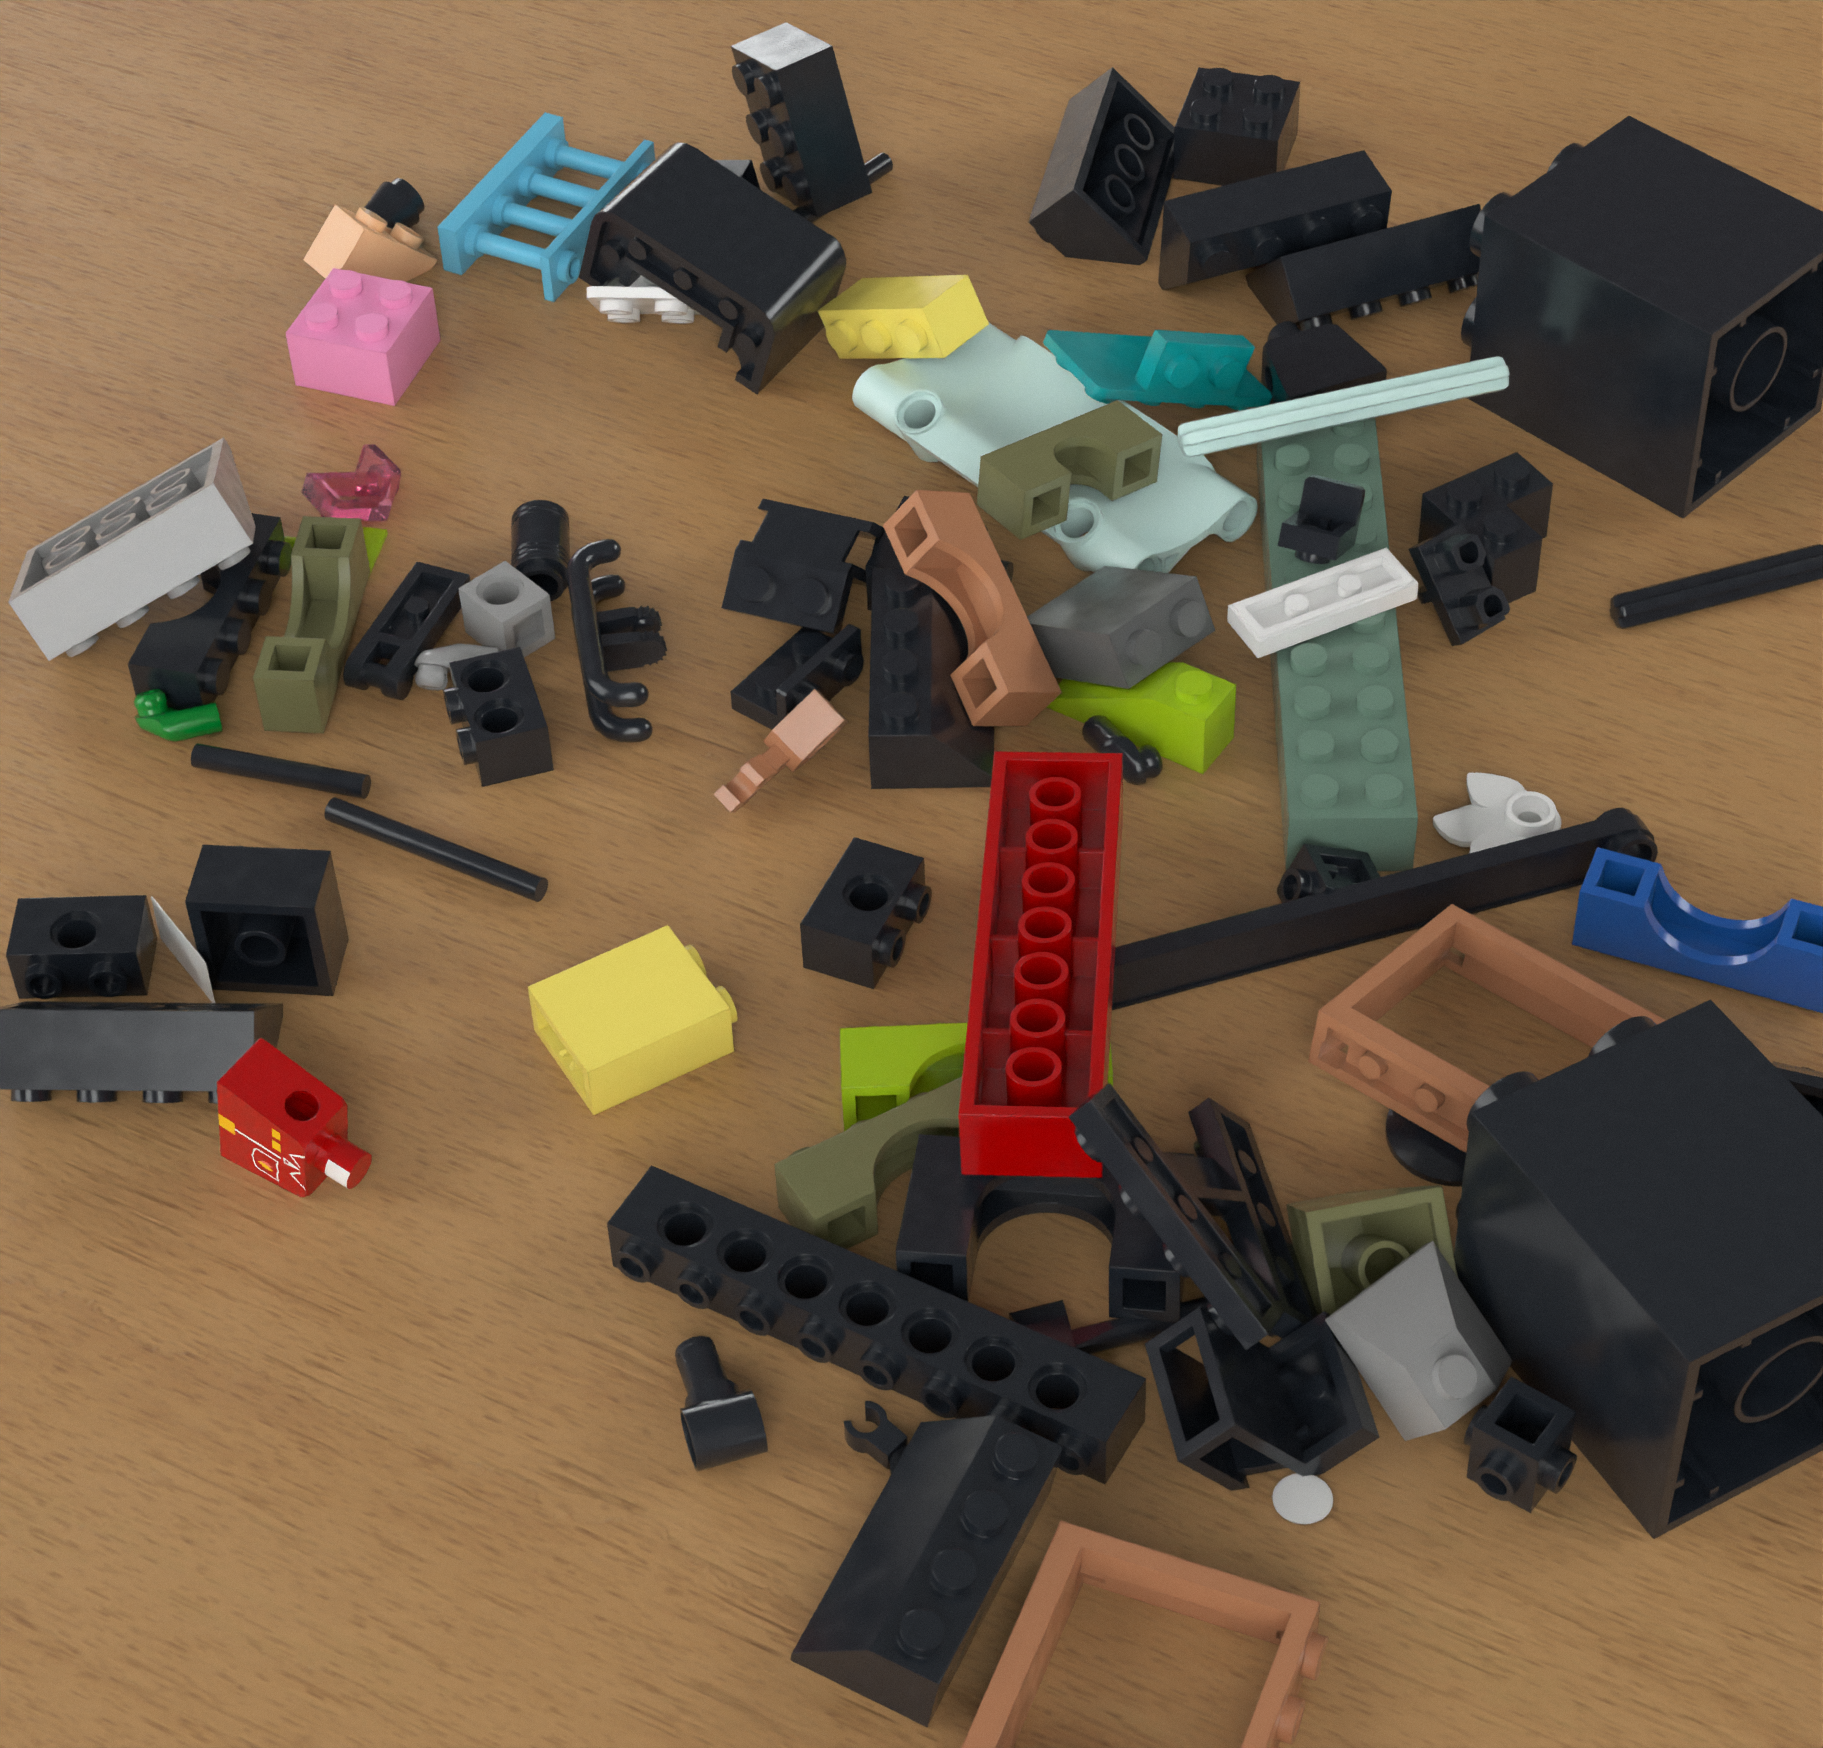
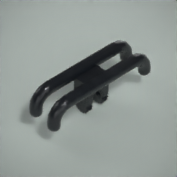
(611, 642)

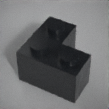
(1508, 511)

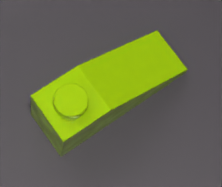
(1173, 709)

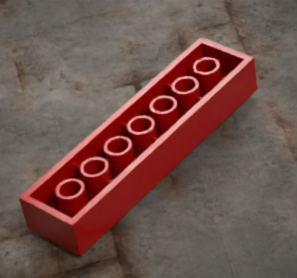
(1042, 963)

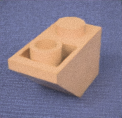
(368, 247)

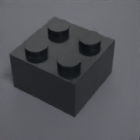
(1235, 127)
(268, 919)

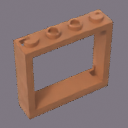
(1414, 1079)
(1166, 1582)

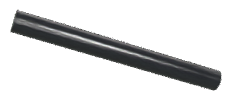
(436, 849)

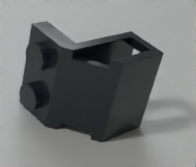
(798, 567)
(1260, 1405)

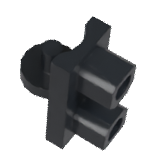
(1458, 584)

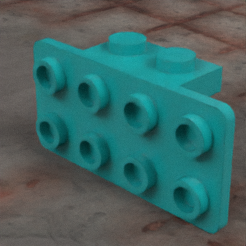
(1161, 368)

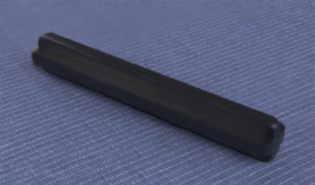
(1717, 587)

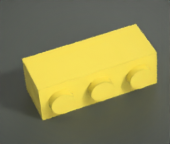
(903, 317)

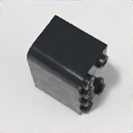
(721, 253)

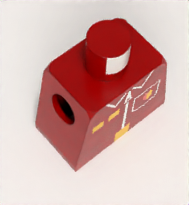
(286, 1124)

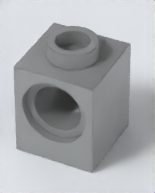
(507, 610)

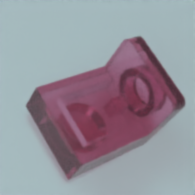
(356, 494)

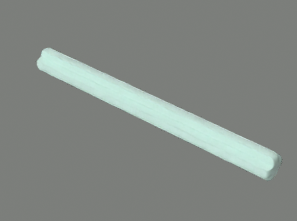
(1343, 406)

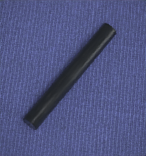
(281, 771)

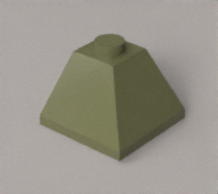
(1362, 1235)

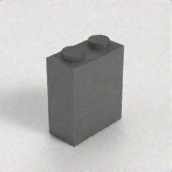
(1121, 625)

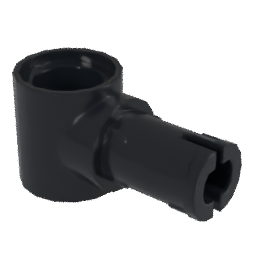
(717, 1417)

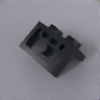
(796, 669)

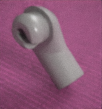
(434, 663)

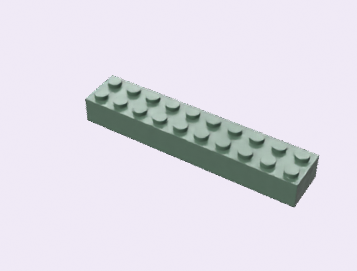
(1343, 692)

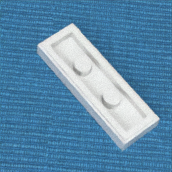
(1322, 602)

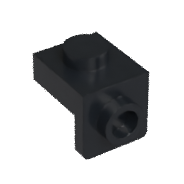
(1325, 521)

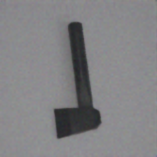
(1053, 1321)

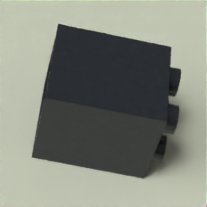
(1651, 312)
(1657, 1257)

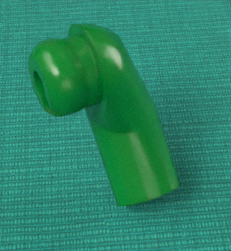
(173, 724)

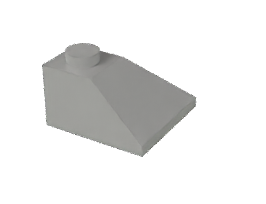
(1421, 1344)

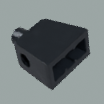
(1314, 362)

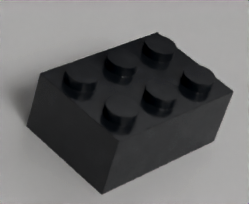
(800, 119)

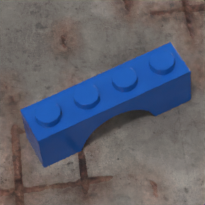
(1639, 917)

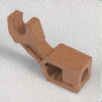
(789, 744)

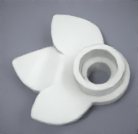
(1497, 814)

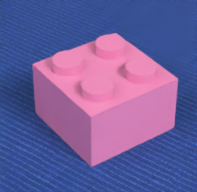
(363, 336)

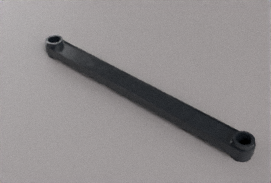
(1371, 909)

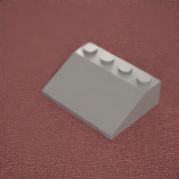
(134, 553)

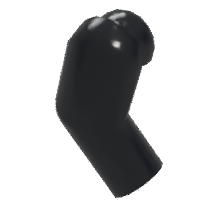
(1137, 763)

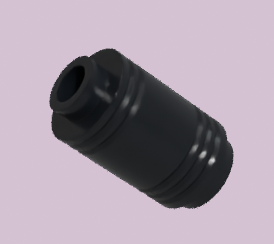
(541, 544)

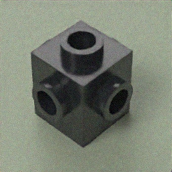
(1521, 1445)

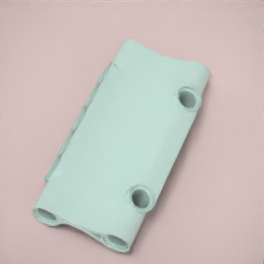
(1010, 389)

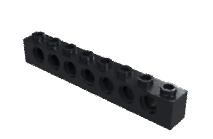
(875, 1321)

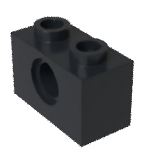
(865, 913)
(82, 946)

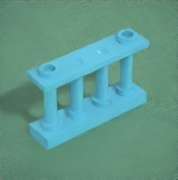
(516, 180)

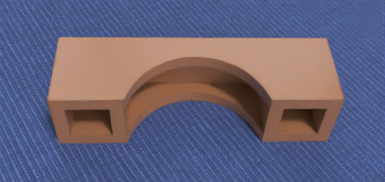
(950, 550)

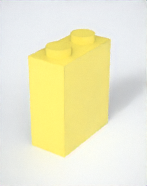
(632, 1018)

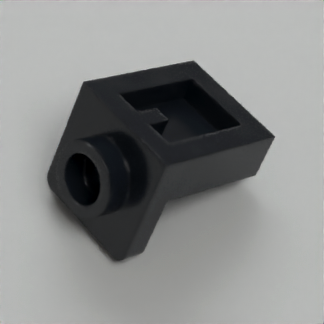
(1324, 869)

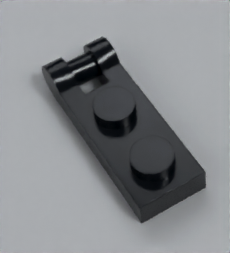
(405, 628)

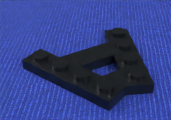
(1248, 1285)

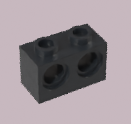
(499, 717)

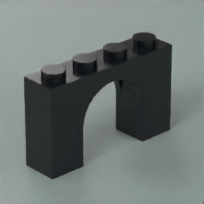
(954, 1213)

